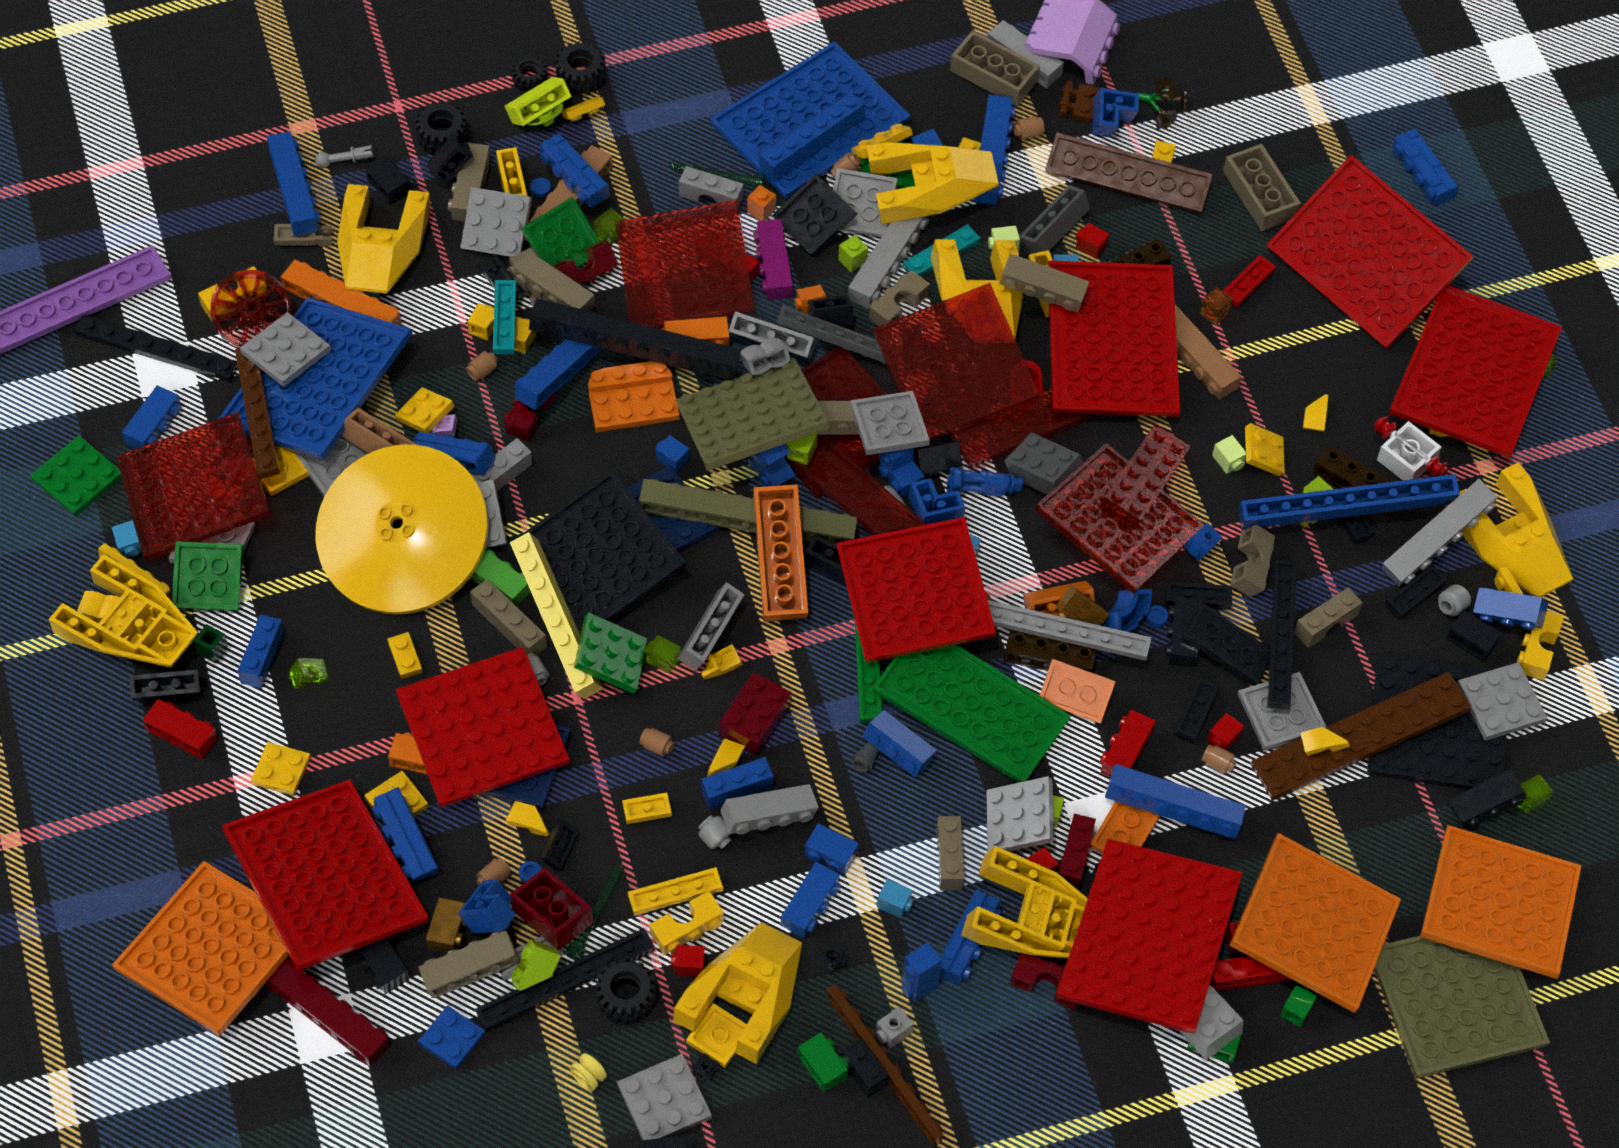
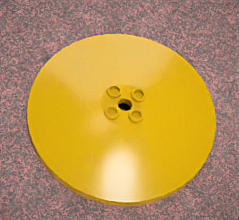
(425, 557)

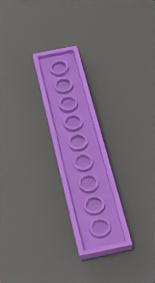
(81, 297)

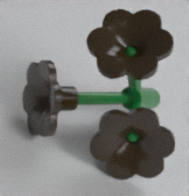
(1164, 92)

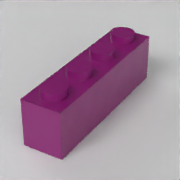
(774, 259)

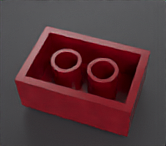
(755, 713)
(551, 908)

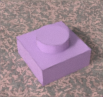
(446, 426)

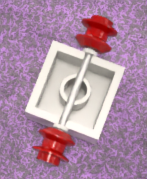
(1408, 451)

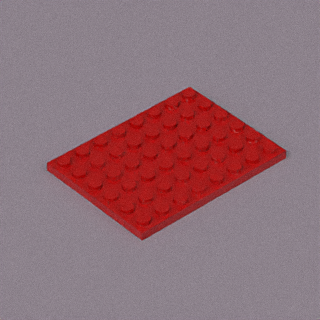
(1369, 252)
(1120, 343)
(1476, 370)
(324, 874)
(1150, 936)

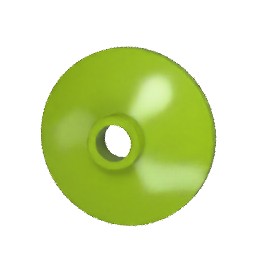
(548, 117)

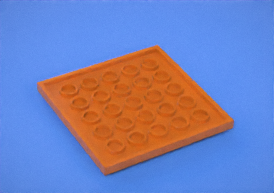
(1501, 901)
(1315, 922)
(206, 949)

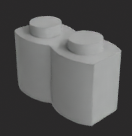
(762, 357)

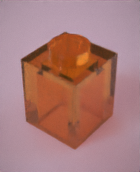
(1216, 306)

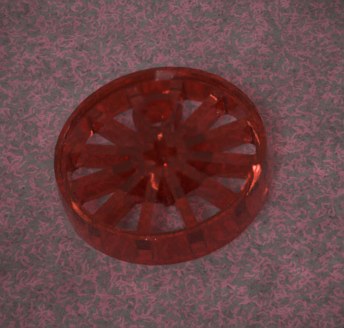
(256, 315)

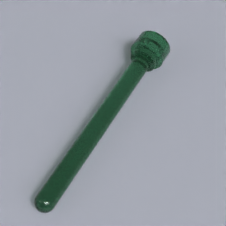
(754, 180)
(577, 948)

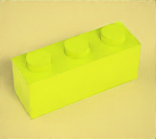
(537, 101)

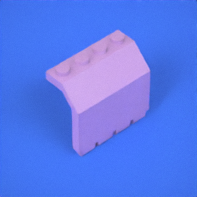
(1075, 32)

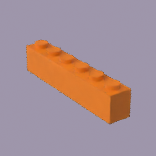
(308, 282)

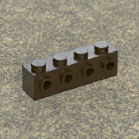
(1149, 253)
(1345, 471)
(1039, 651)

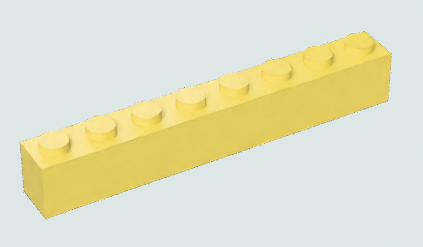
(553, 611)

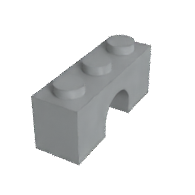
(697, 183)

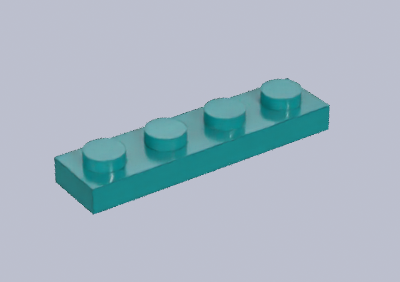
(921, 262)
(504, 317)

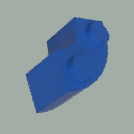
(1129, 610)

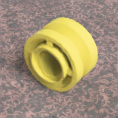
(588, 1071)

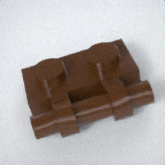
(1083, 108)

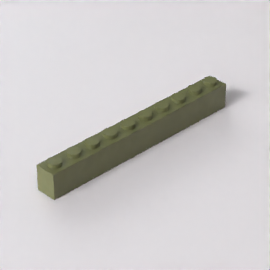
(735, 511)

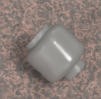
(1454, 600)
(714, 832)

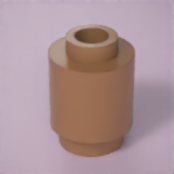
(1028, 127)
(848, 162)
(482, 366)
(657, 741)
(1219, 759)
(494, 870)

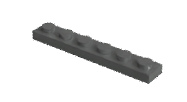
(830, 333)

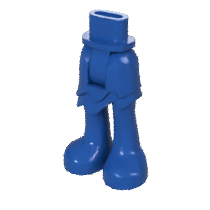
(983, 482)

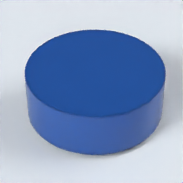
(540, 187)
(1157, 616)
(528, 870)

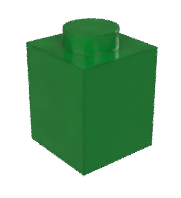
(1298, 1005)

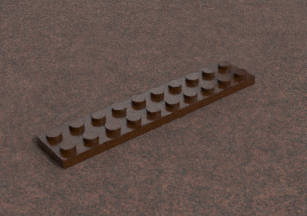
(1367, 733)

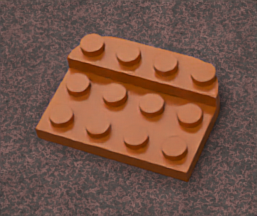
(632, 396)

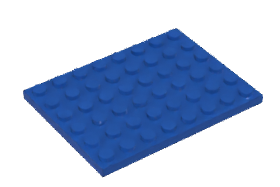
(795, 99)
(314, 405)

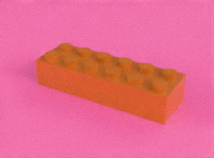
(780, 553)

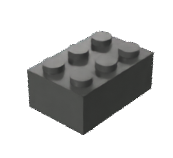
(1042, 463)

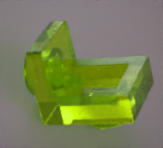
(307, 671)

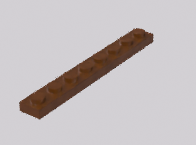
(258, 417)
(903, 1090)

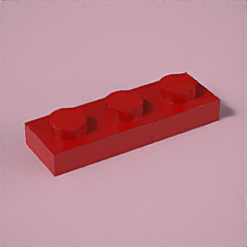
(1249, 280)

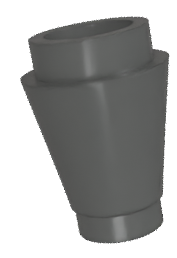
(865, 758)

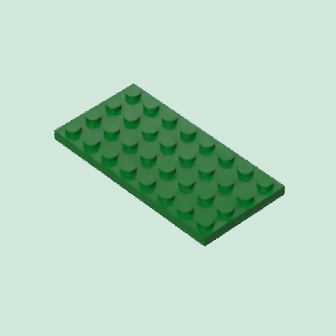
(974, 707)

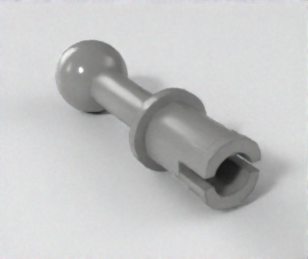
(324, 159)

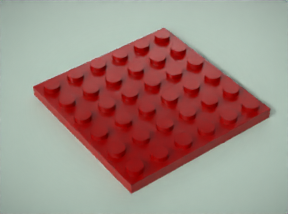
(915, 590)
(482, 727)

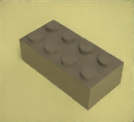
(994, 67)
(1261, 187)

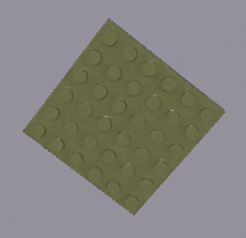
(751, 414)
(1456, 1006)

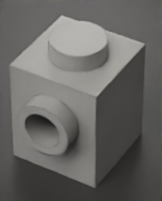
(894, 1027)

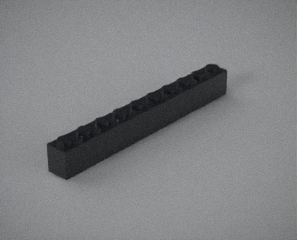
(634, 339)

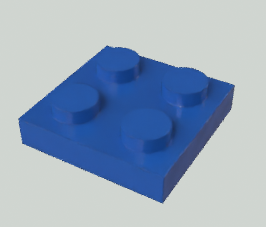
(451, 1037)

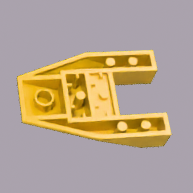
(941, 178)
(379, 256)
(952, 280)
(1523, 542)
(137, 627)
(1047, 915)
(754, 975)

